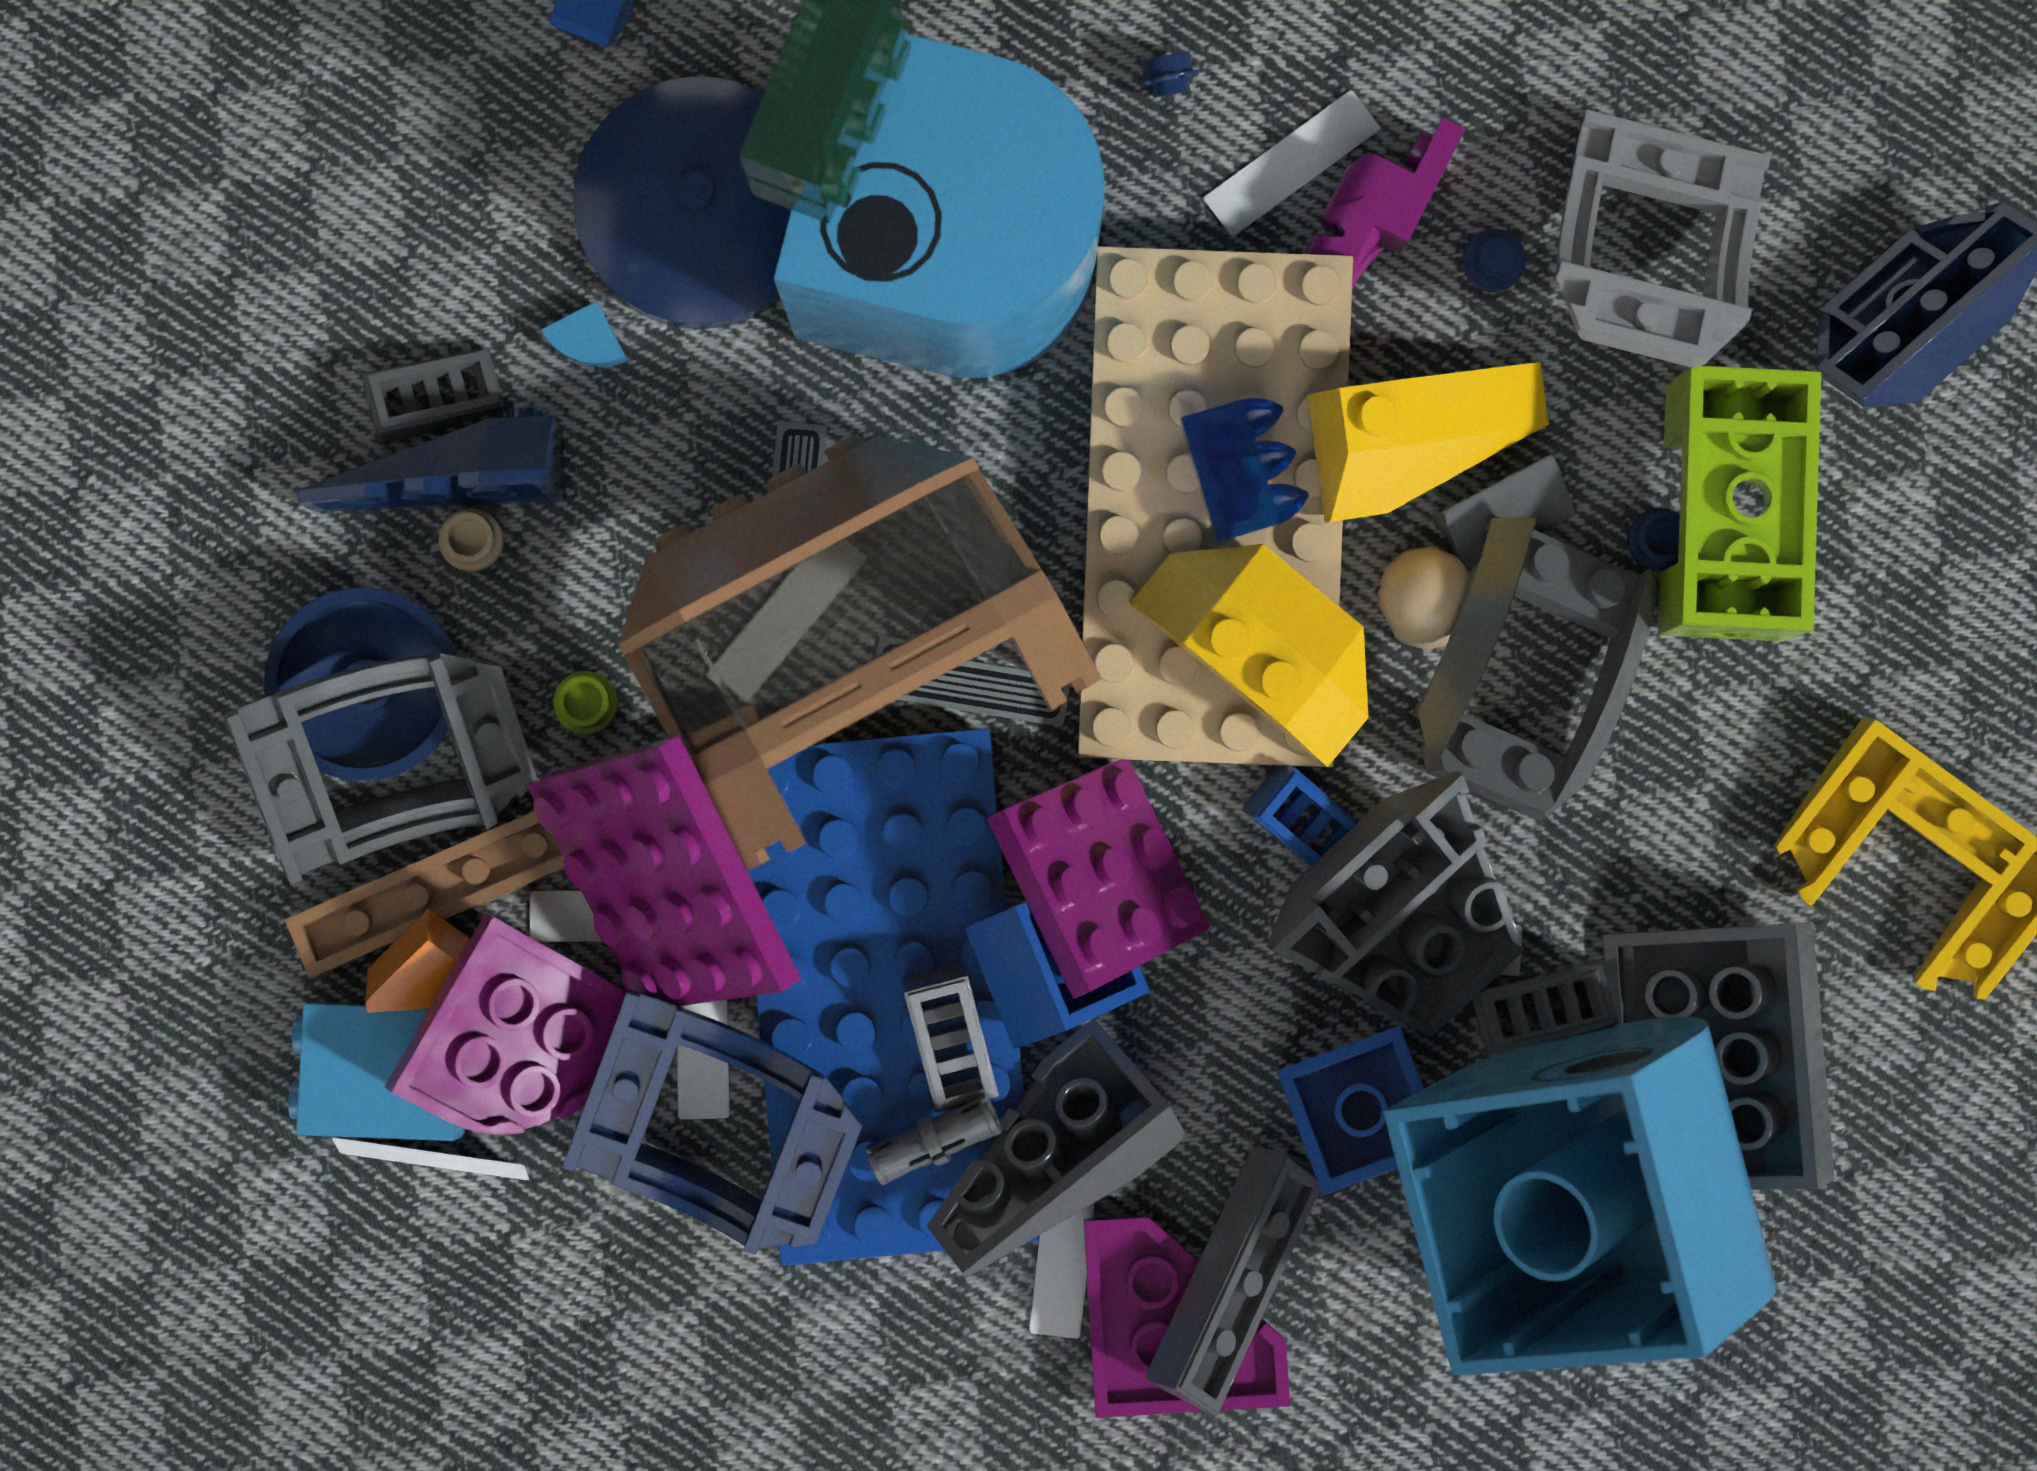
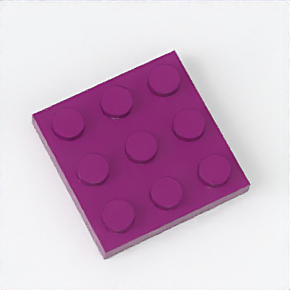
(1098, 875)

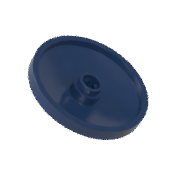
(672, 207)

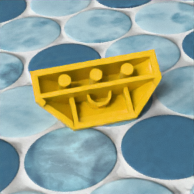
(1266, 639)

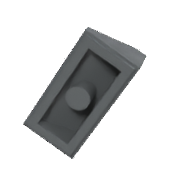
(1529, 493)

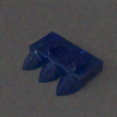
(1237, 469)

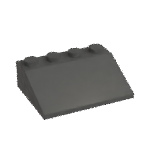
(1765, 1027)

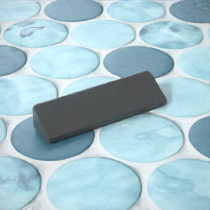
(1234, 1279)

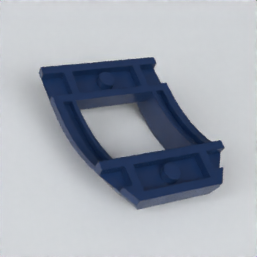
(625, 1097)

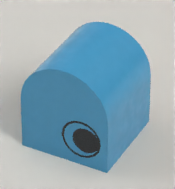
(963, 227)
(1583, 1202)

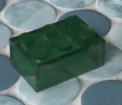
(824, 103)

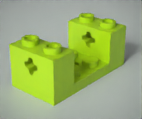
(1732, 569)

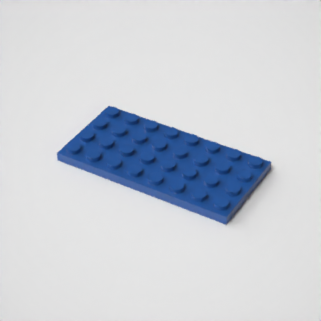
(875, 896)

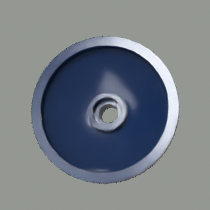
(352, 631)

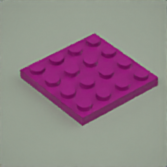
(663, 876)

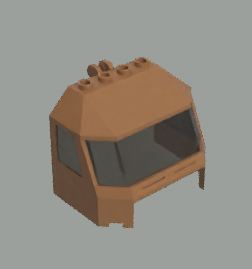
(830, 608)

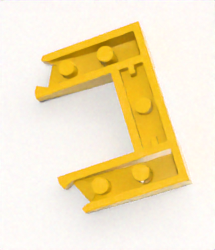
(1885, 773)

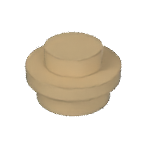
(471, 540)

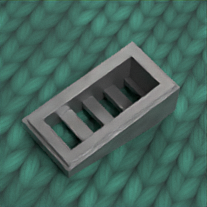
(937, 984)

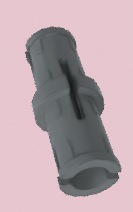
(933, 1139)

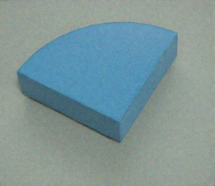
(586, 338)

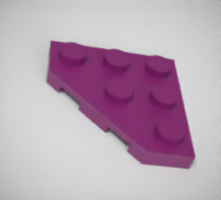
(1133, 1292)

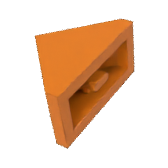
(414, 966)

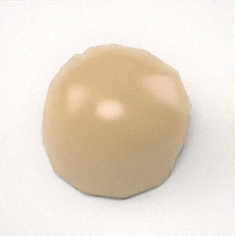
(1423, 596)

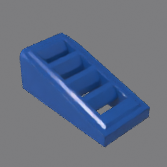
(1274, 792)

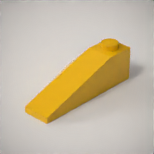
(1411, 434)

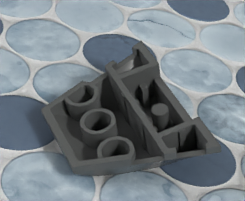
(1404, 909)

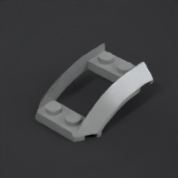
(1676, 170)

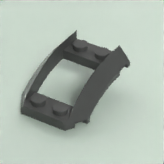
(1568, 584)
(293, 795)

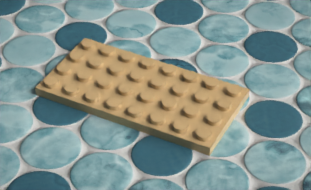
(1168, 343)

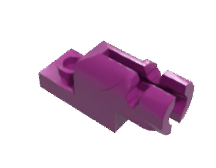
(1383, 200)

